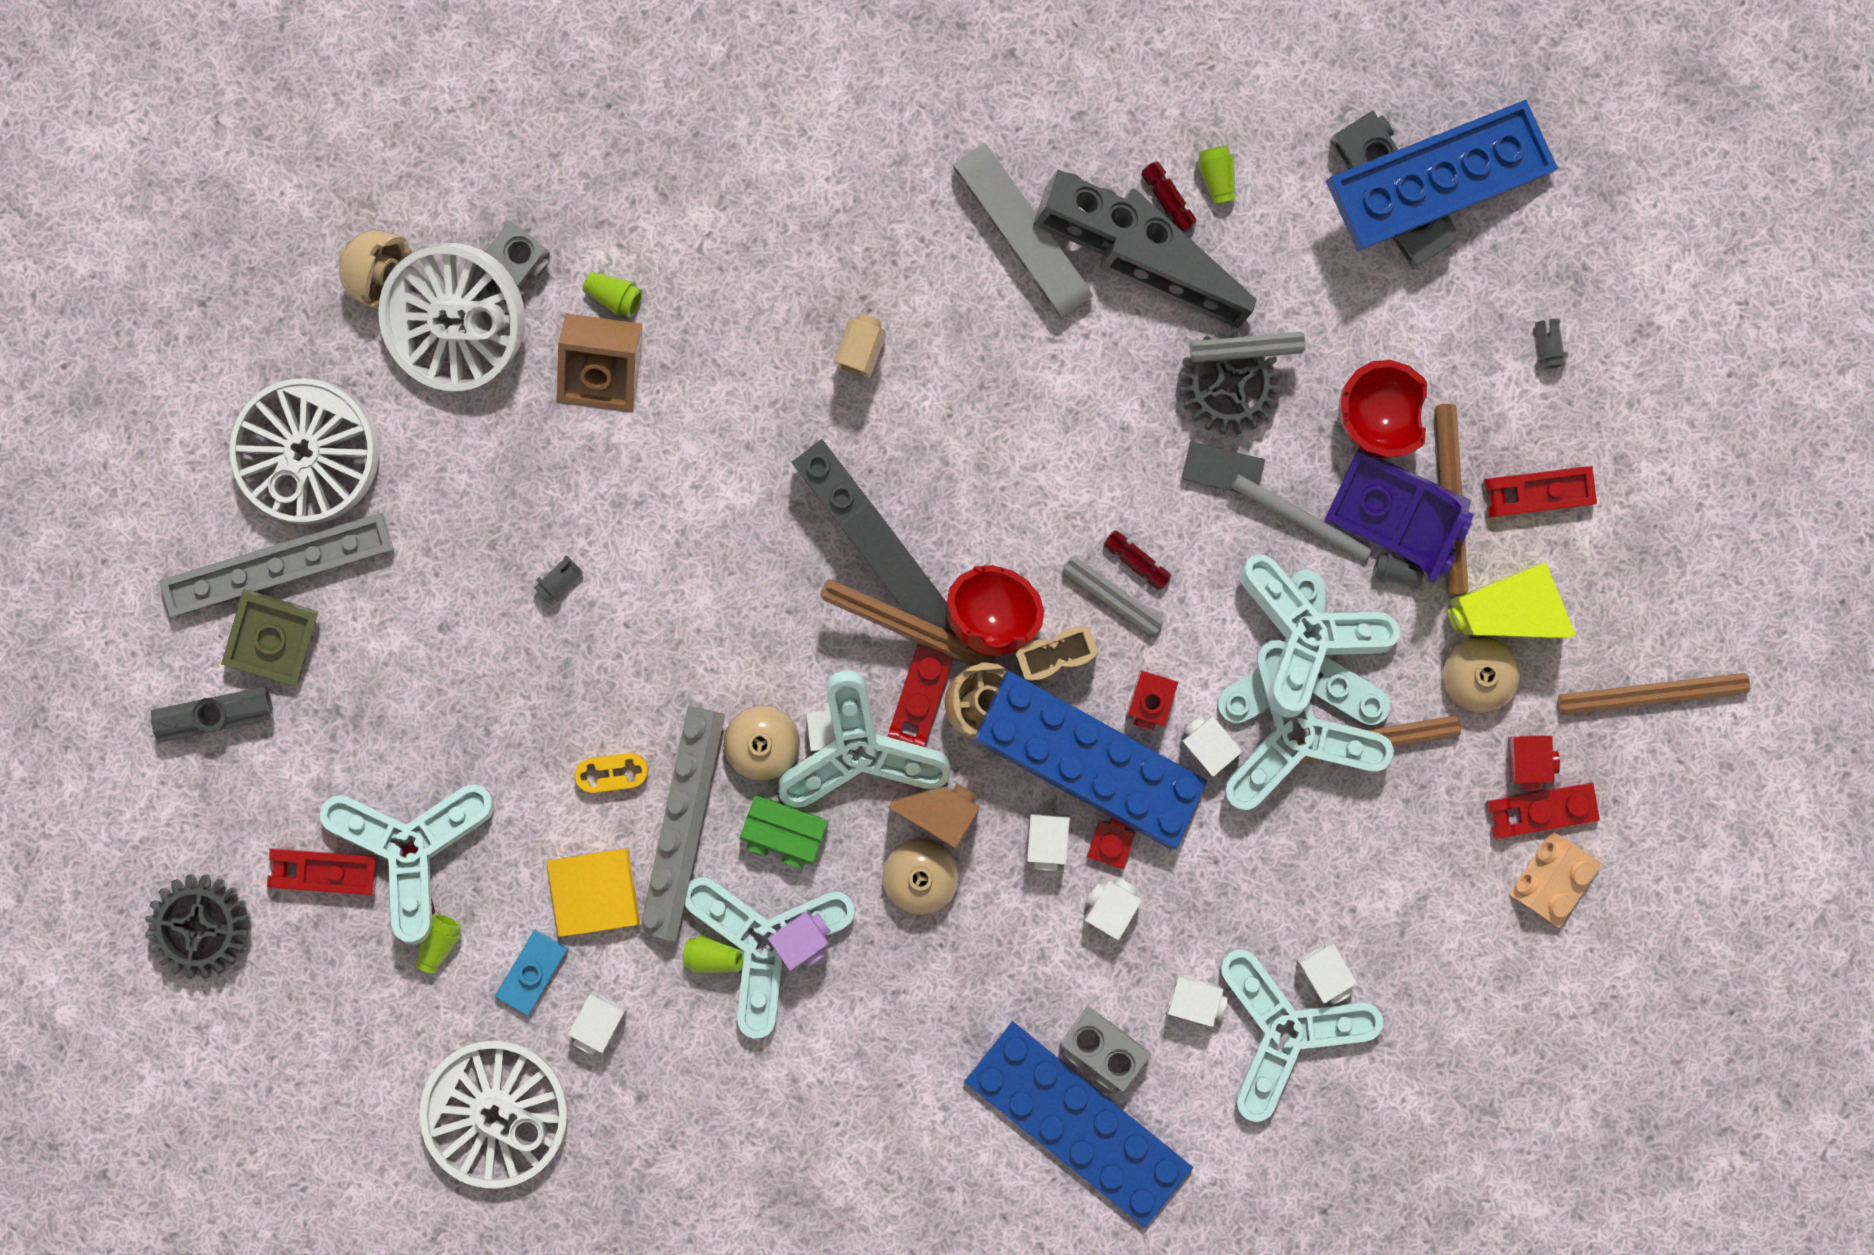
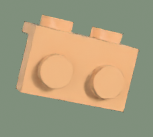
(1555, 879)

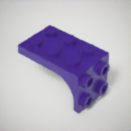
(1402, 512)

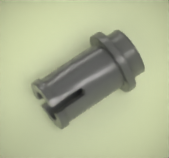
(1550, 346)
(1397, 571)
(557, 580)

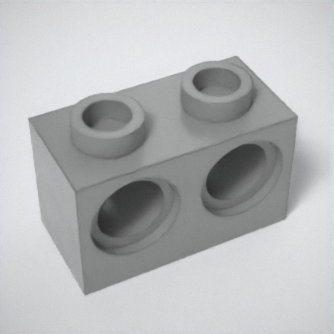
(502, 250)
(1111, 1041)

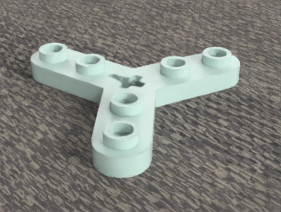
(1301, 656)
(1337, 686)
(855, 728)
(1279, 755)
(410, 875)
(763, 969)
(1314, 1028)

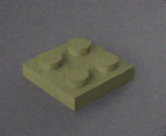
(269, 637)

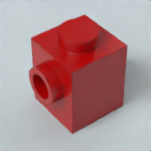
(1151, 700)
(1532, 761)

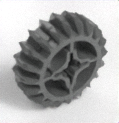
(1238, 399)
(202, 909)

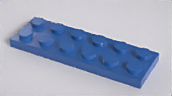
(1441, 175)
(1090, 760)
(1078, 1124)

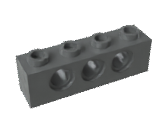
(1376, 131)

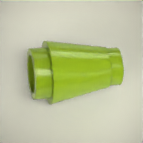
(1218, 173)
(614, 293)
(438, 944)
(711, 956)

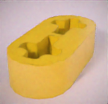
(612, 782)

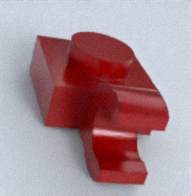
(1111, 843)

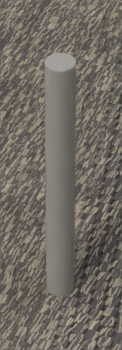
(1301, 517)

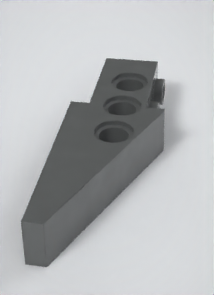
(1167, 266)
(871, 534)

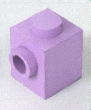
(801, 940)

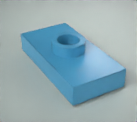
(531, 972)

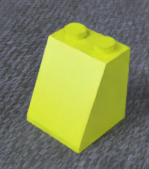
(1513, 606)

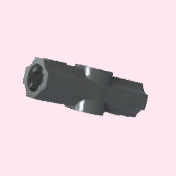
(188, 718)

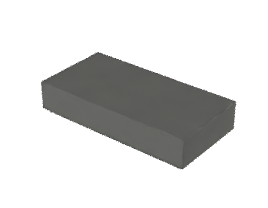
(1219, 466)

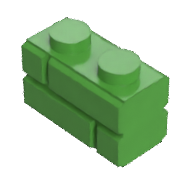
(783, 830)

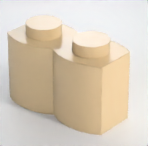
(860, 345)
(1068, 650)

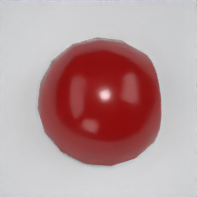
(1384, 409)
(994, 610)

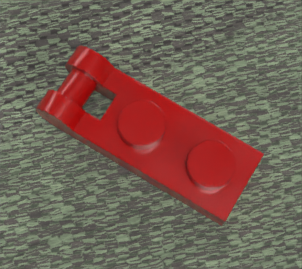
(1542, 491)
(921, 694)
(1544, 810)
(323, 871)

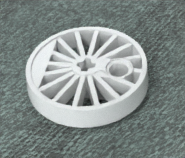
(440, 304)
(327, 398)
(442, 1087)

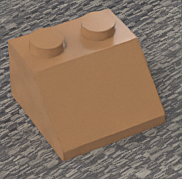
(598, 362)
(940, 811)

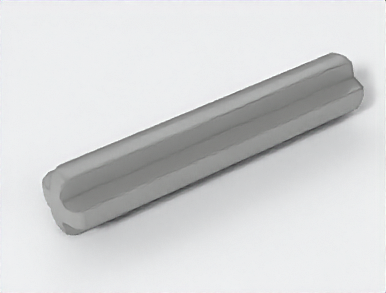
(1247, 347)
(1112, 596)

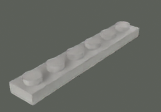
(276, 565)
(682, 823)

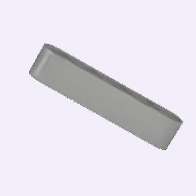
(1014, 221)

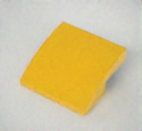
(593, 892)

